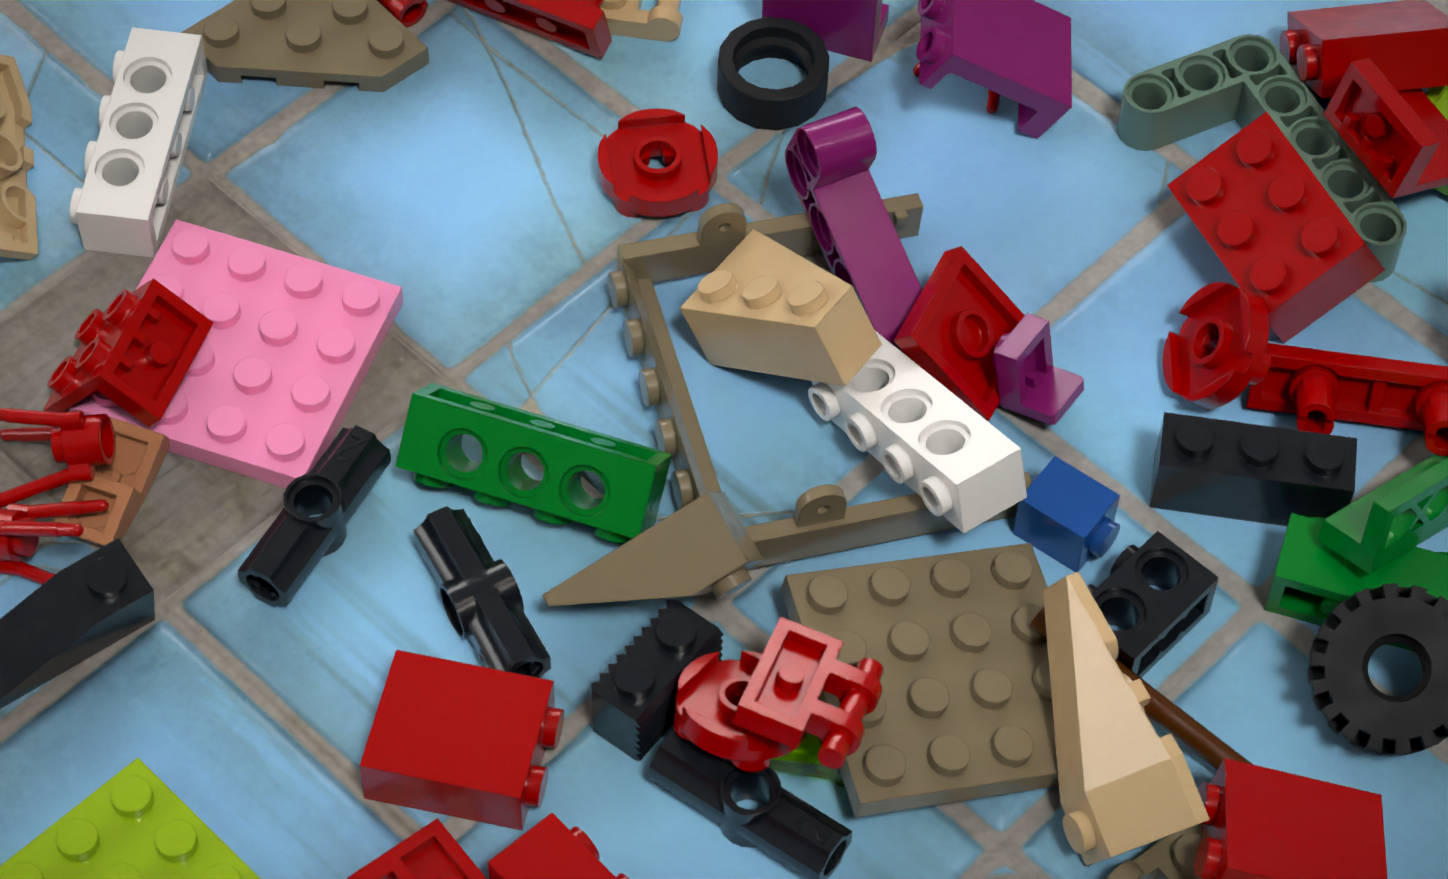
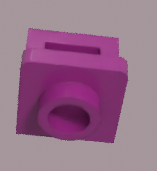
(1027, 374)

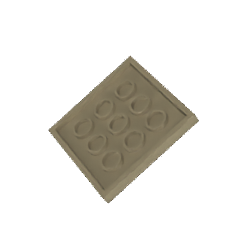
(961, 676)

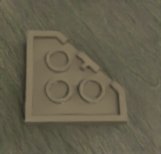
(310, 43)

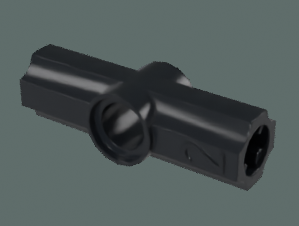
(298, 542)
(480, 594)
(781, 827)

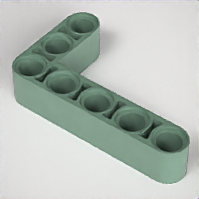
(1240, 84)

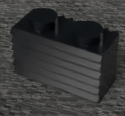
(638, 694)

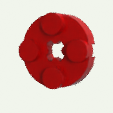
(652, 191)
(1218, 346)
(706, 707)

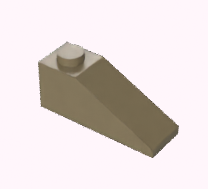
(682, 556)

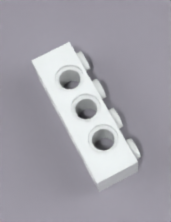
(140, 143)
(925, 438)

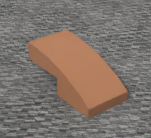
(121, 484)

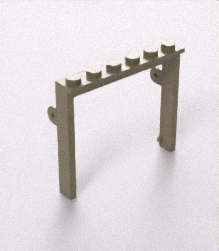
(820, 516)

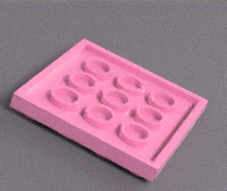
(278, 359)

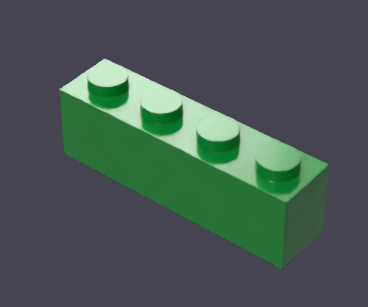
(1315, 579)

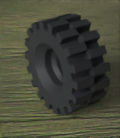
(1341, 669)

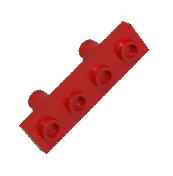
(1355, 389)

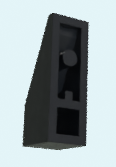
(72, 619)

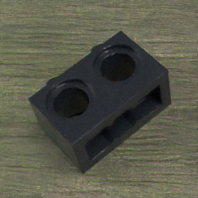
(1154, 617)

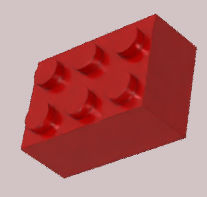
(1275, 227)

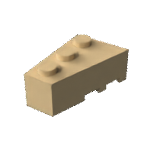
(780, 316)

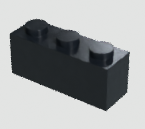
(1250, 470)

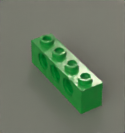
(630, 472)

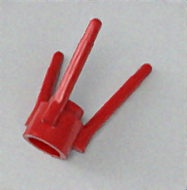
(74, 440)
(21, 533)

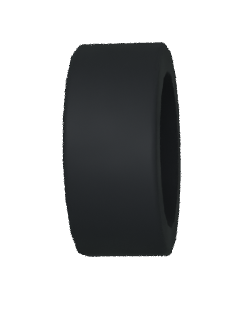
(773, 39)

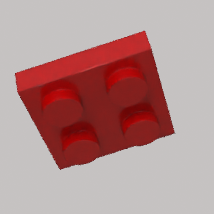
(957, 329)

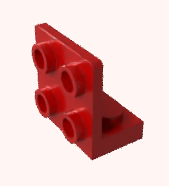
(1391, 131)
(132, 353)

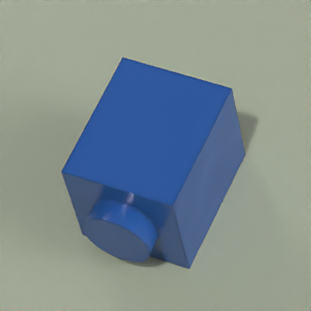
(1068, 515)

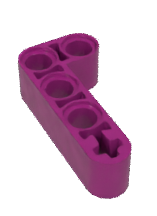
(834, 184)

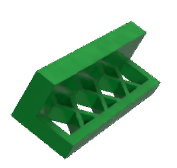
(1391, 517)

